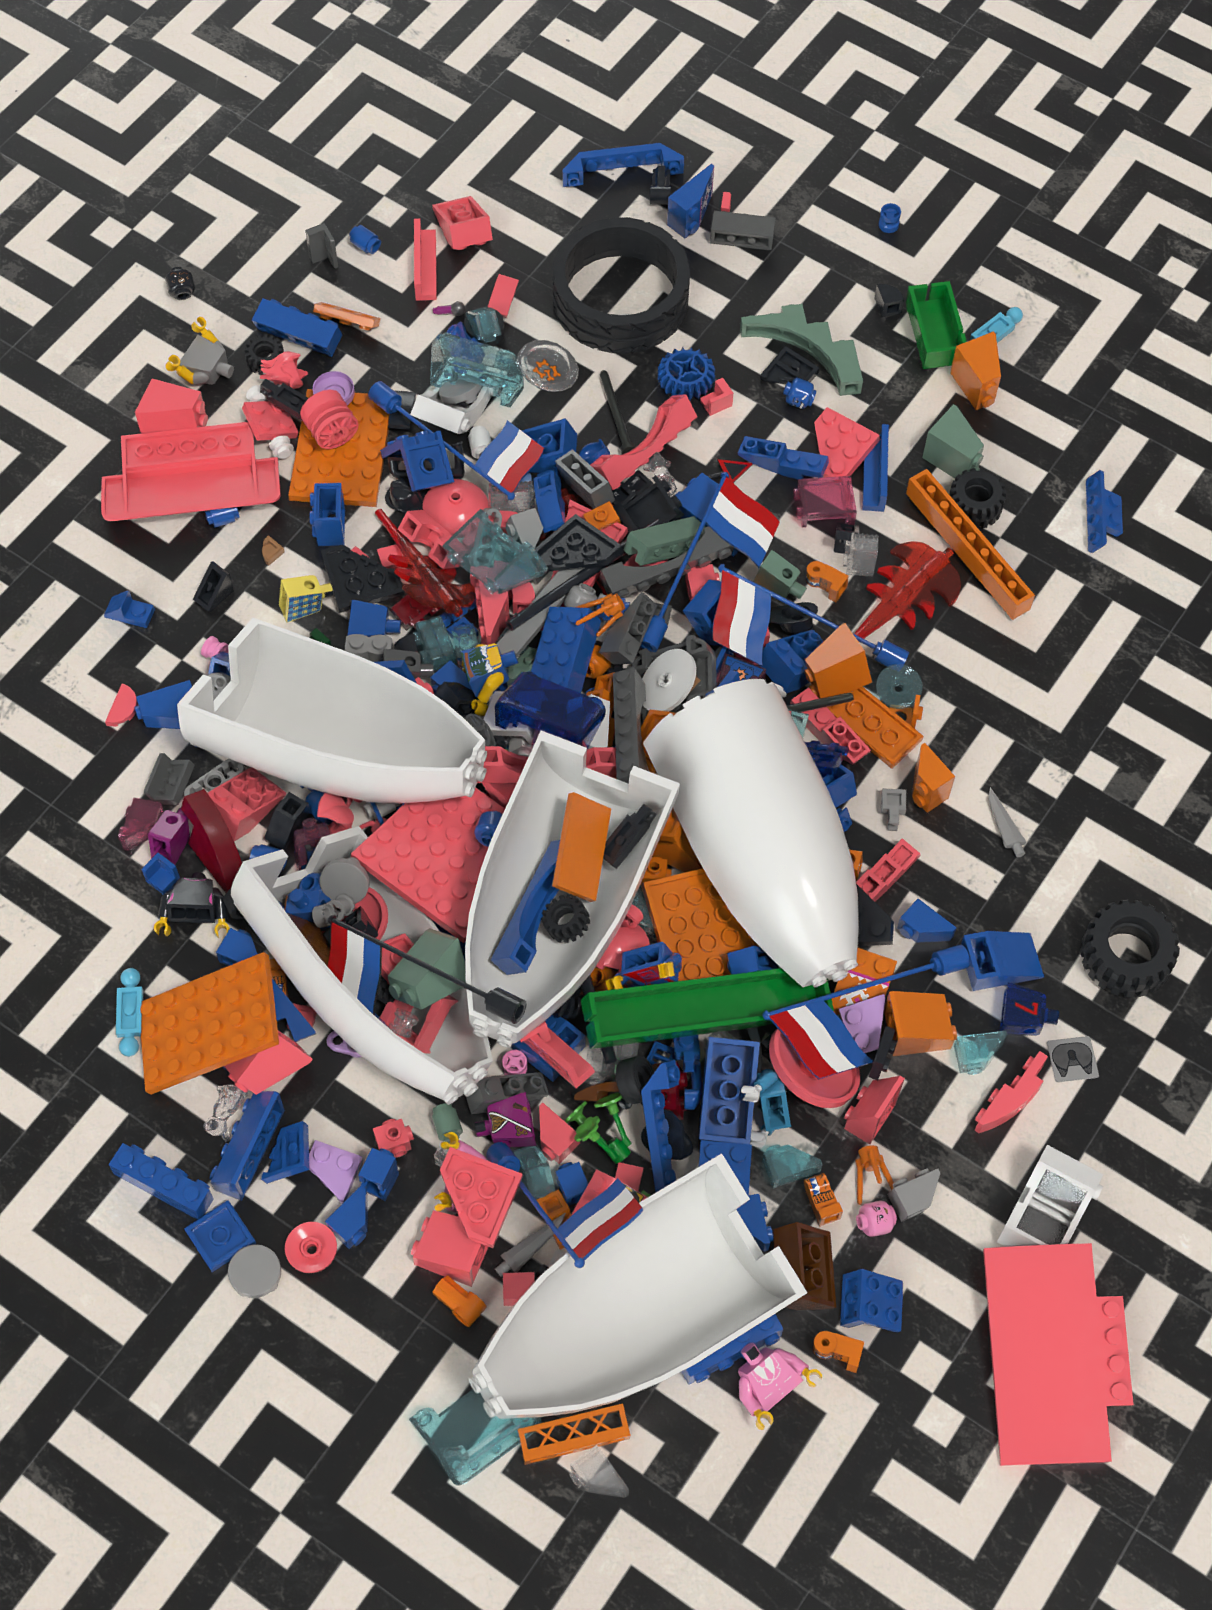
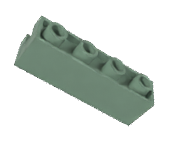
(662, 540)

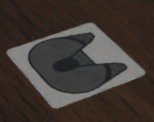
(1072, 1059)

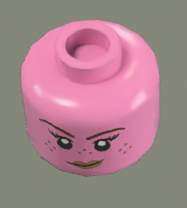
(876, 1218)

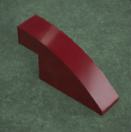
(212, 838)

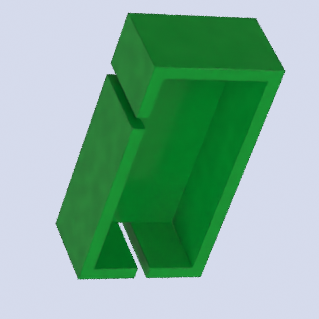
(935, 323)

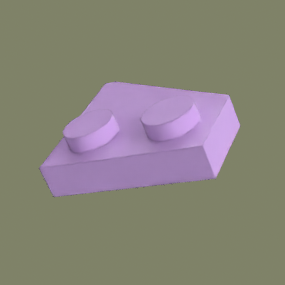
(865, 1022)
(334, 1168)

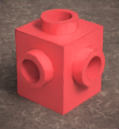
(394, 1137)

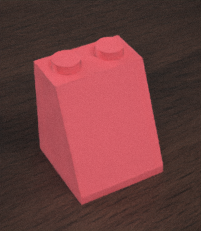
(170, 408)
(268, 1066)
(447, 1249)

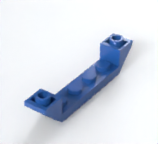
(620, 158)
(657, 1126)

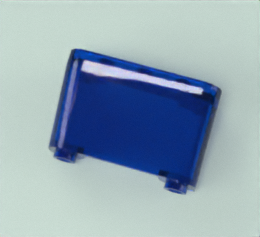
(550, 709)

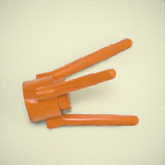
(611, 605)
(871, 1161)

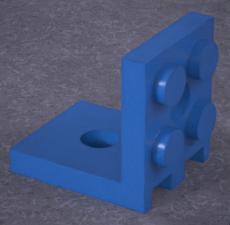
(415, 451)

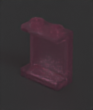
(825, 499)

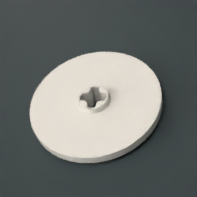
(669, 680)

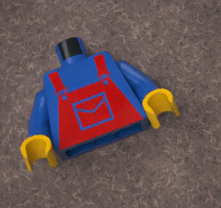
(647, 966)

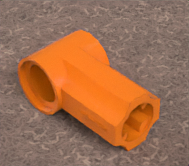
(464, 1305)

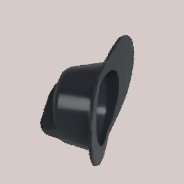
(402, 498)
(791, 619)

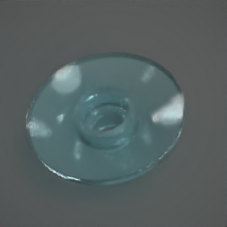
(901, 676)

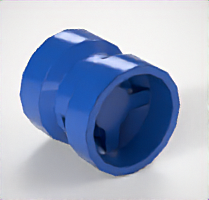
(889, 218)

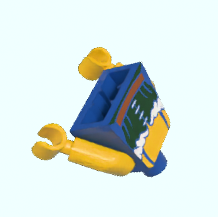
(486, 672)

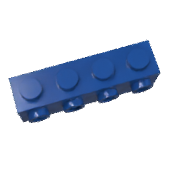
(297, 327)
(160, 1181)
(765, 1333)

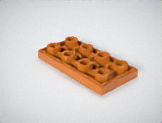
(581, 847)

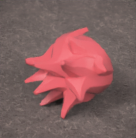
(283, 370)

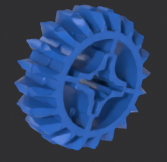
(685, 368)

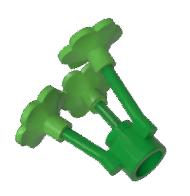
(615, 1148)

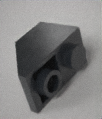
(286, 820)

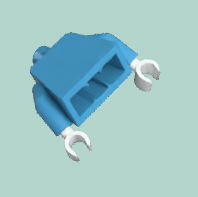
(773, 1103)

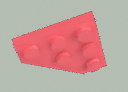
(843, 442)
(479, 1193)

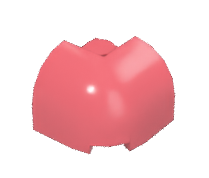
(625, 940)

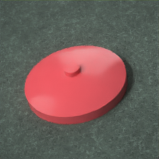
(824, 1092)

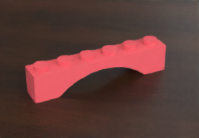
(671, 418)
(507, 767)

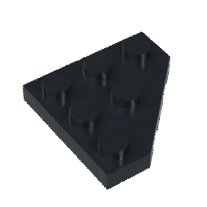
(577, 546)
(359, 578)
(874, 923)

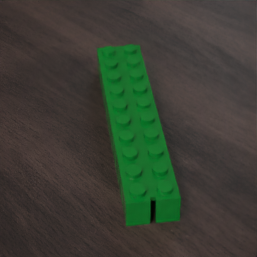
(691, 1007)

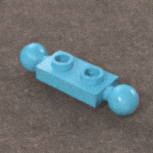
(1000, 324)
(128, 1012)

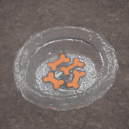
(548, 365)

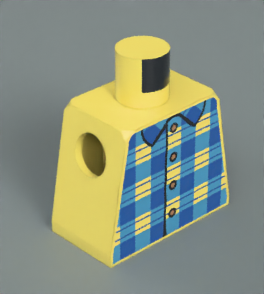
(302, 596)

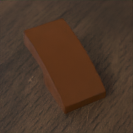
(596, 1091)

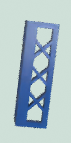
(876, 475)

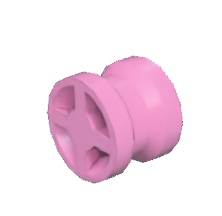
(212, 647)
(513, 1059)

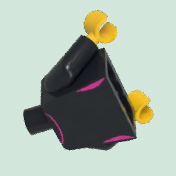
(192, 901)

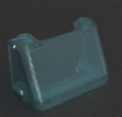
(477, 363)
(493, 555)
(466, 1437)

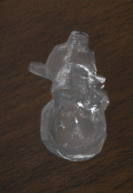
(659, 466)
(227, 1104)

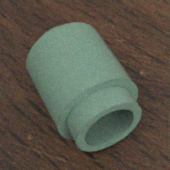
(445, 1121)

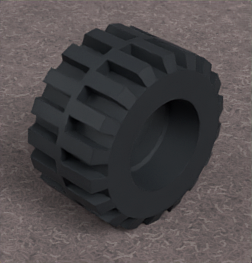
(982, 485)

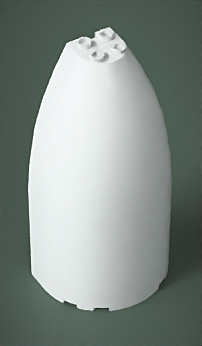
(332, 722)
(763, 826)
(515, 852)
(457, 1054)
(639, 1307)

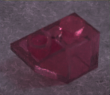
(139, 821)

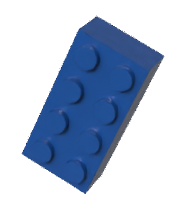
(566, 647)
(727, 1069)

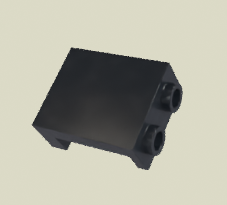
(650, 505)

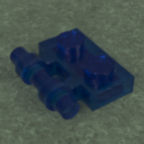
(827, 756)

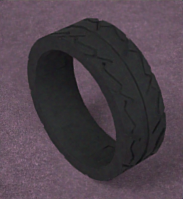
(629, 239)

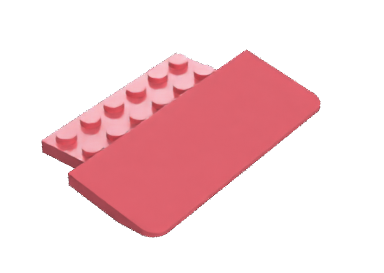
(189, 473)

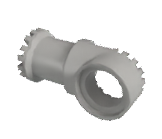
(323, 912)

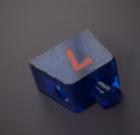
(1025, 1011)

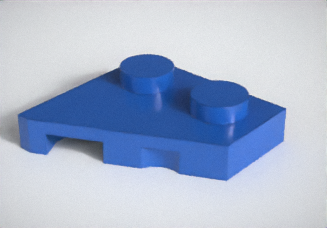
(289, 1154)

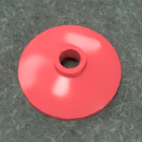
(306, 1236)

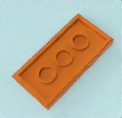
(878, 727)

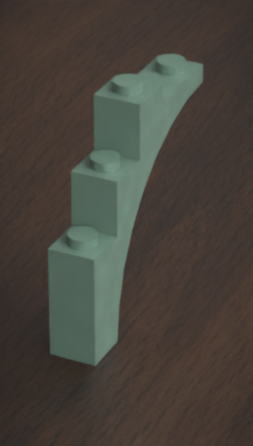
(814, 338)

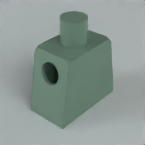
(779, 576)

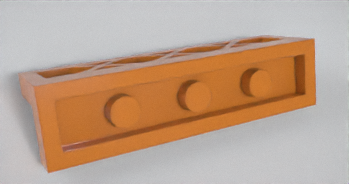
(577, 1444)

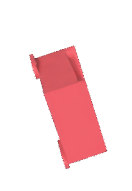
(432, 1025)

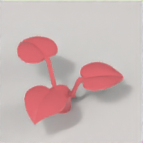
(334, 808)

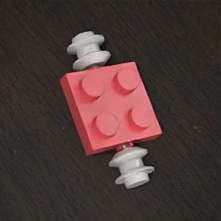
(270, 422)

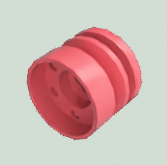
(329, 419)

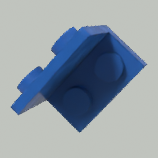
(871, 1300)

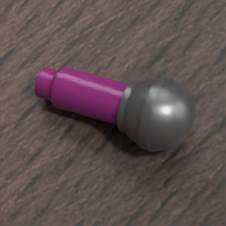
(456, 308)

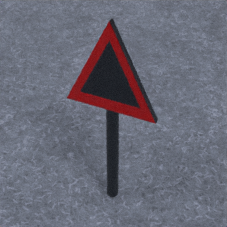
(733, 468)

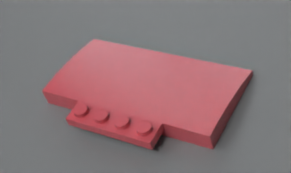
(1054, 1354)

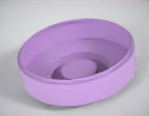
(335, 381)

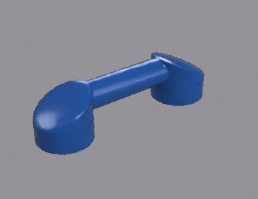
(693, 1096)

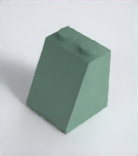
(953, 444)
(420, 986)

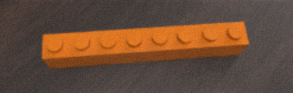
(970, 544)

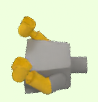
(203, 359)

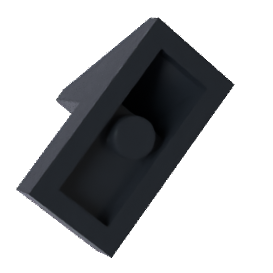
(843, 534)
(361, 921)

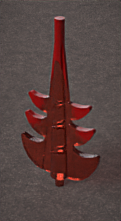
(925, 572)
(432, 584)

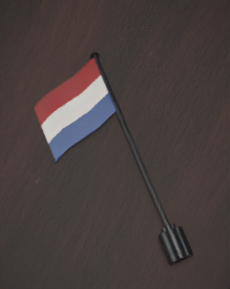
(358, 965)

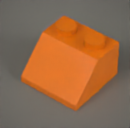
(931, 780)

